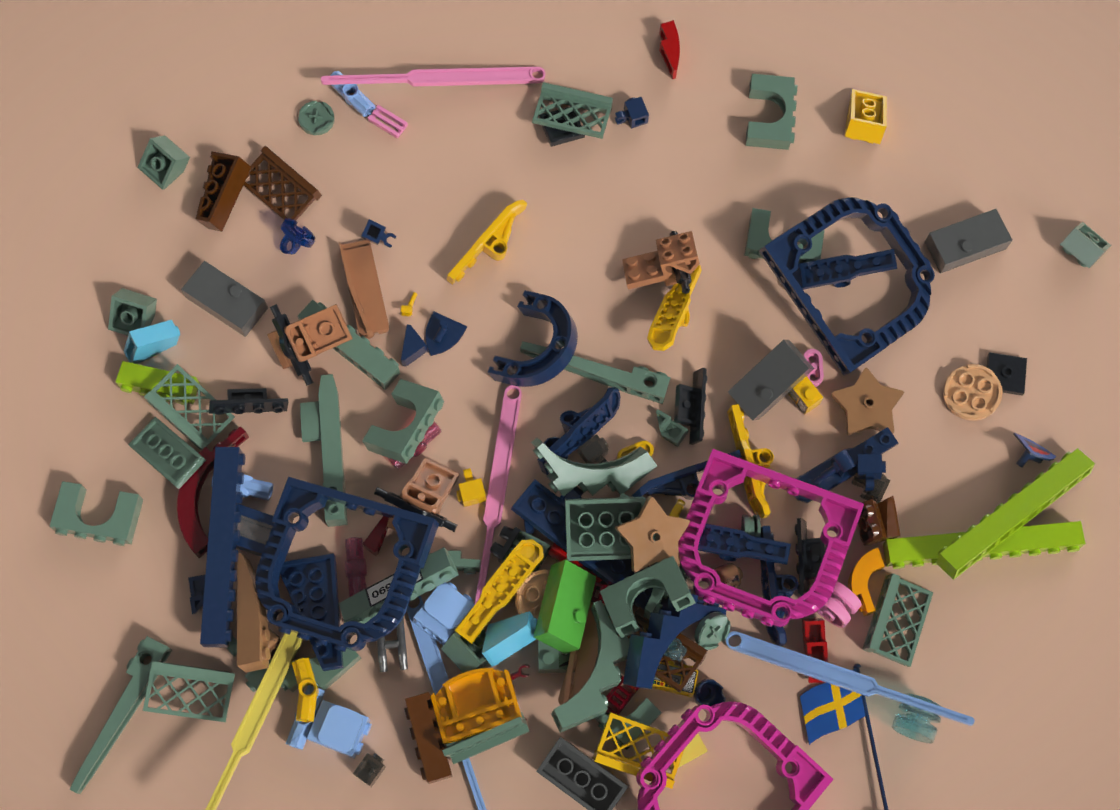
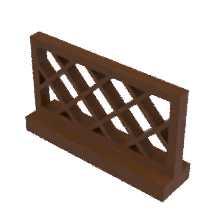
(292, 178)
(694, 652)

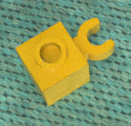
(471, 491)

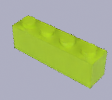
(144, 378)

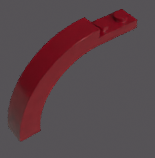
(190, 492)

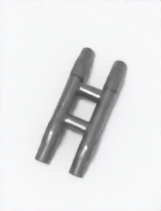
(400, 643)

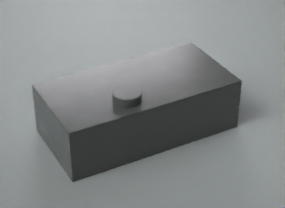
(968, 240)
(224, 298)
(771, 380)
(581, 777)

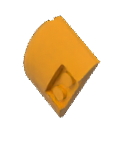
(474, 703)

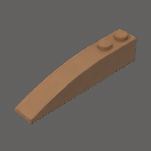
(252, 621)

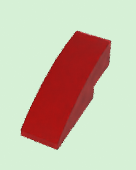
(670, 47)
(814, 641)

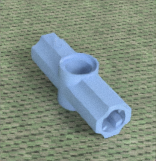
(357, 100)
(255, 488)
(299, 729)

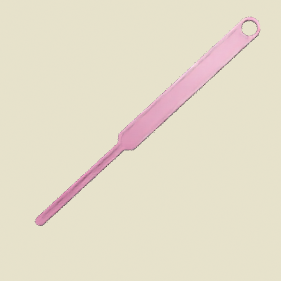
(445, 77)
(499, 478)

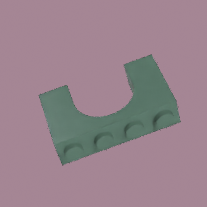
(781, 91)
(759, 237)
(403, 443)
(118, 528)
(621, 595)
(645, 714)

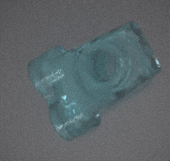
(676, 650)

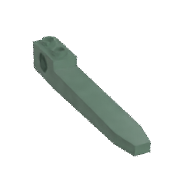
(625, 381)
(332, 449)
(124, 710)

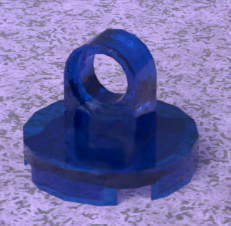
(297, 236)

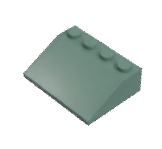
(592, 525)

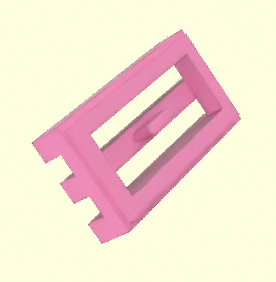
(376, 113)

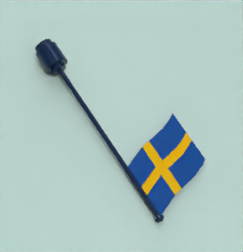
(832, 708)

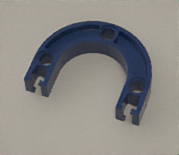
(553, 359)

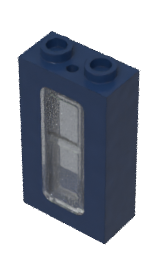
(253, 530)

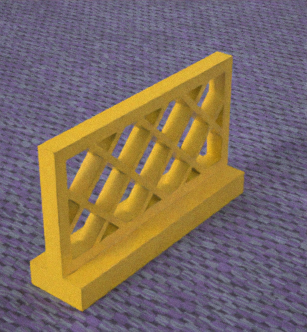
(625, 764)

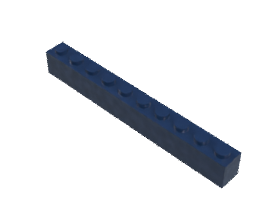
(222, 548)

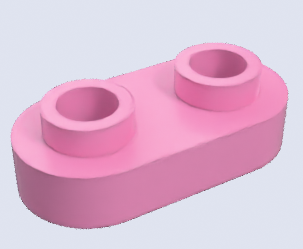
(818, 365)

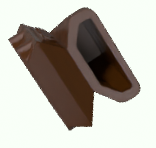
(878, 521)

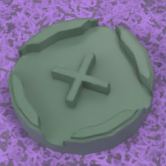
(316, 118)
(712, 630)

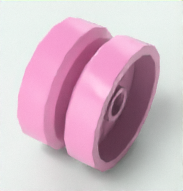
(840, 606)

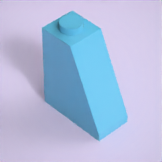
(150, 341)
(508, 637)

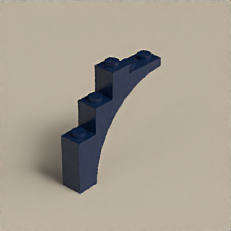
(648, 648)

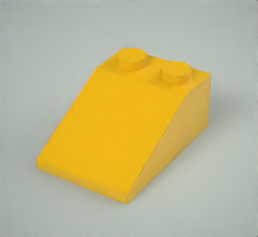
(866, 117)

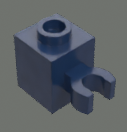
(634, 112)
(375, 232)
(870, 468)

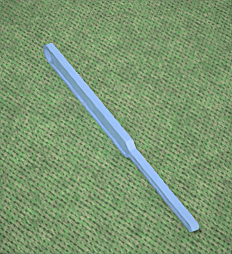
(834, 674)
(437, 677)

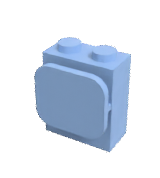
(443, 612)
(339, 729)

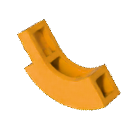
(859, 576)

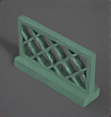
(575, 99)
(179, 421)
(881, 618)
(193, 673)
(486, 740)

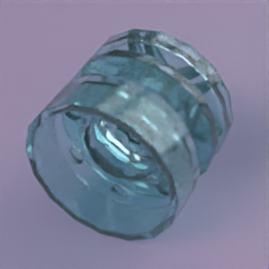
(916, 722)

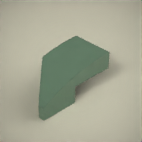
(670, 430)

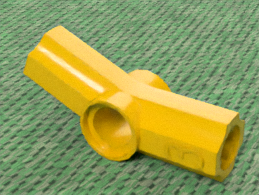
(304, 677)

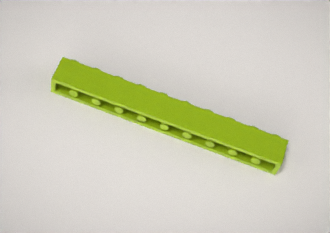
(1014, 514)
(1025, 540)

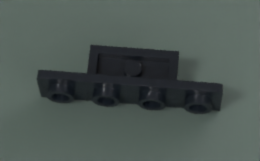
(247, 401)
(691, 405)
(810, 556)

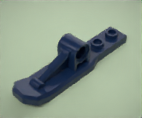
(843, 269)
(584, 425)
(844, 464)
(676, 482)
(736, 543)
(772, 587)

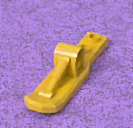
(494, 236)
(671, 315)
(753, 487)
(501, 587)

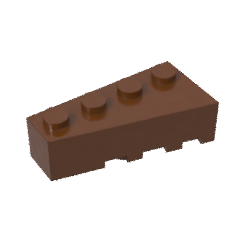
(222, 189)
(428, 738)

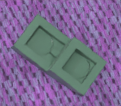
(310, 421)

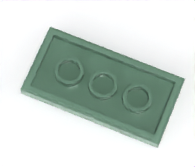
(167, 452)

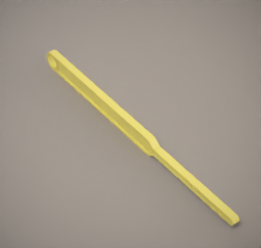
(258, 710)

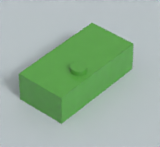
(565, 607)

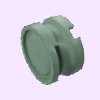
(751, 525)

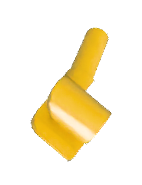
(407, 309)

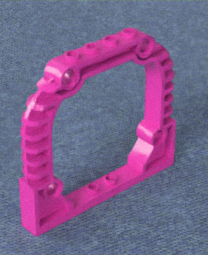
(837, 511)
(805, 780)

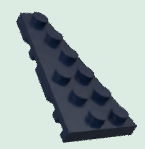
(315, 595)

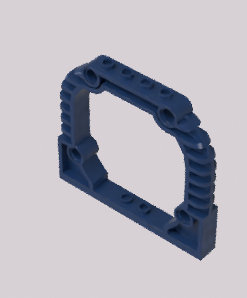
(849, 350)
(304, 499)

